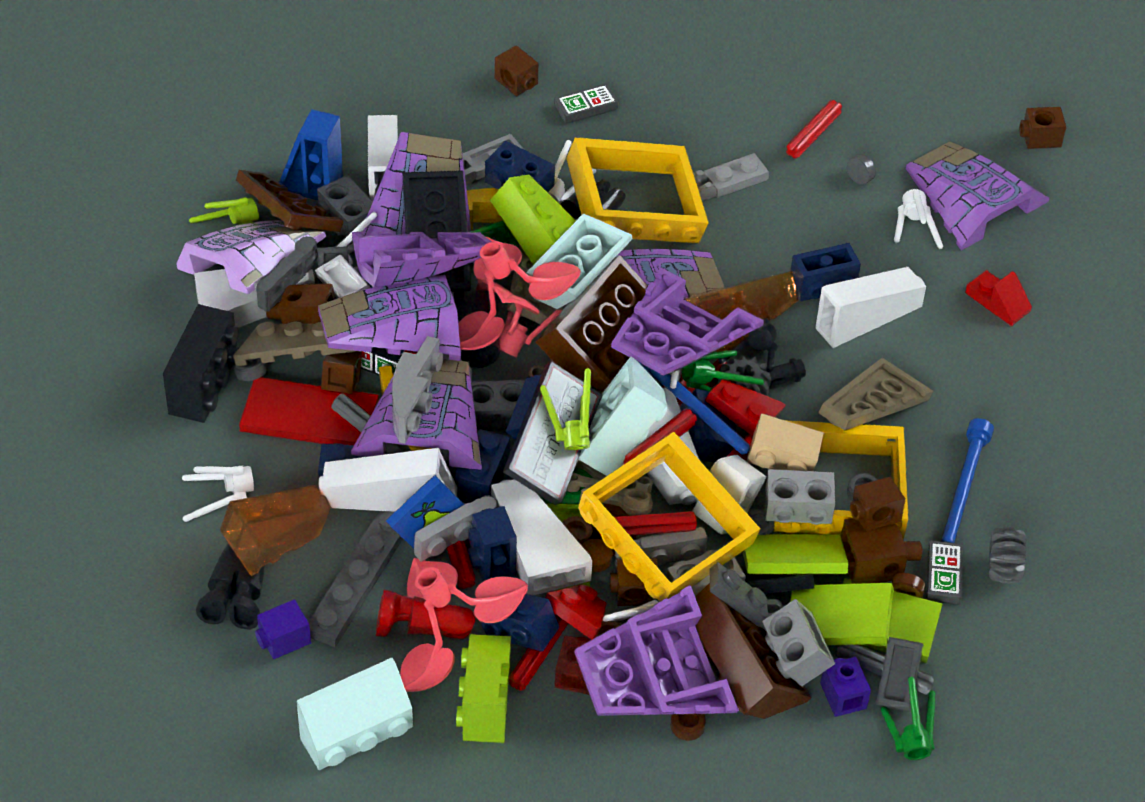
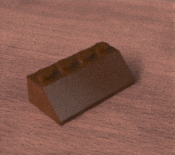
(745, 660)

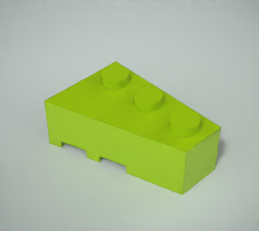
(531, 215)
(484, 688)

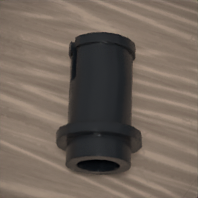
(787, 372)

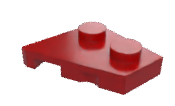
(743, 404)
(579, 608)

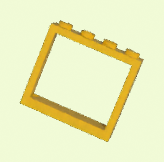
(638, 157)
(862, 441)
(703, 487)

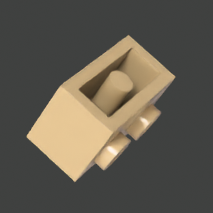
(784, 445)

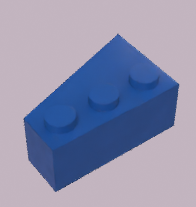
(315, 155)

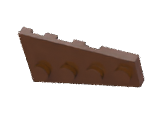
(286, 204)

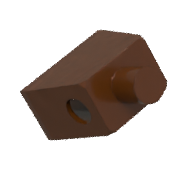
(301, 303)
(877, 553)

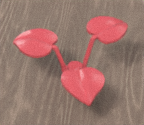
(497, 262)
(514, 333)
(435, 582)

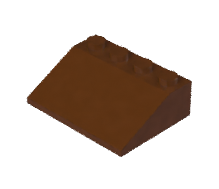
(589, 324)

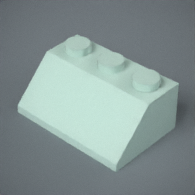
(588, 246)
(623, 417)
(354, 714)

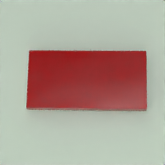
(300, 412)

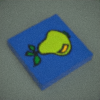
(423, 508)

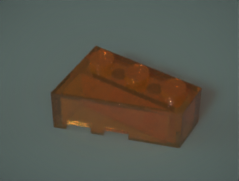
(273, 523)

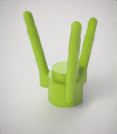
(240, 211)
(576, 431)

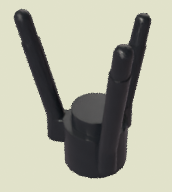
(760, 340)

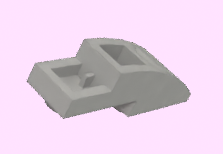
(412, 385)

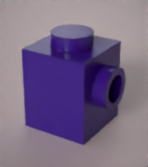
(283, 629)
(845, 686)

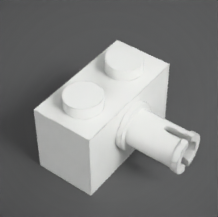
(739, 480)

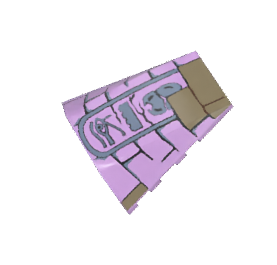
(244, 251)

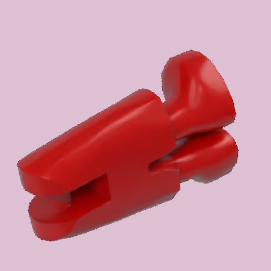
(452, 619)

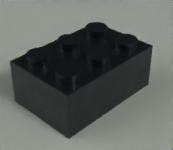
(201, 363)

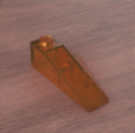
(760, 297)

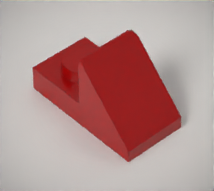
(1002, 297)

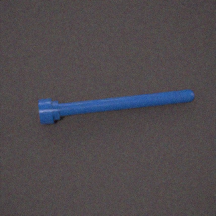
(703, 412)
(978, 435)

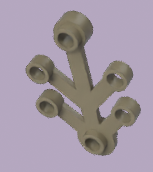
(633, 501)

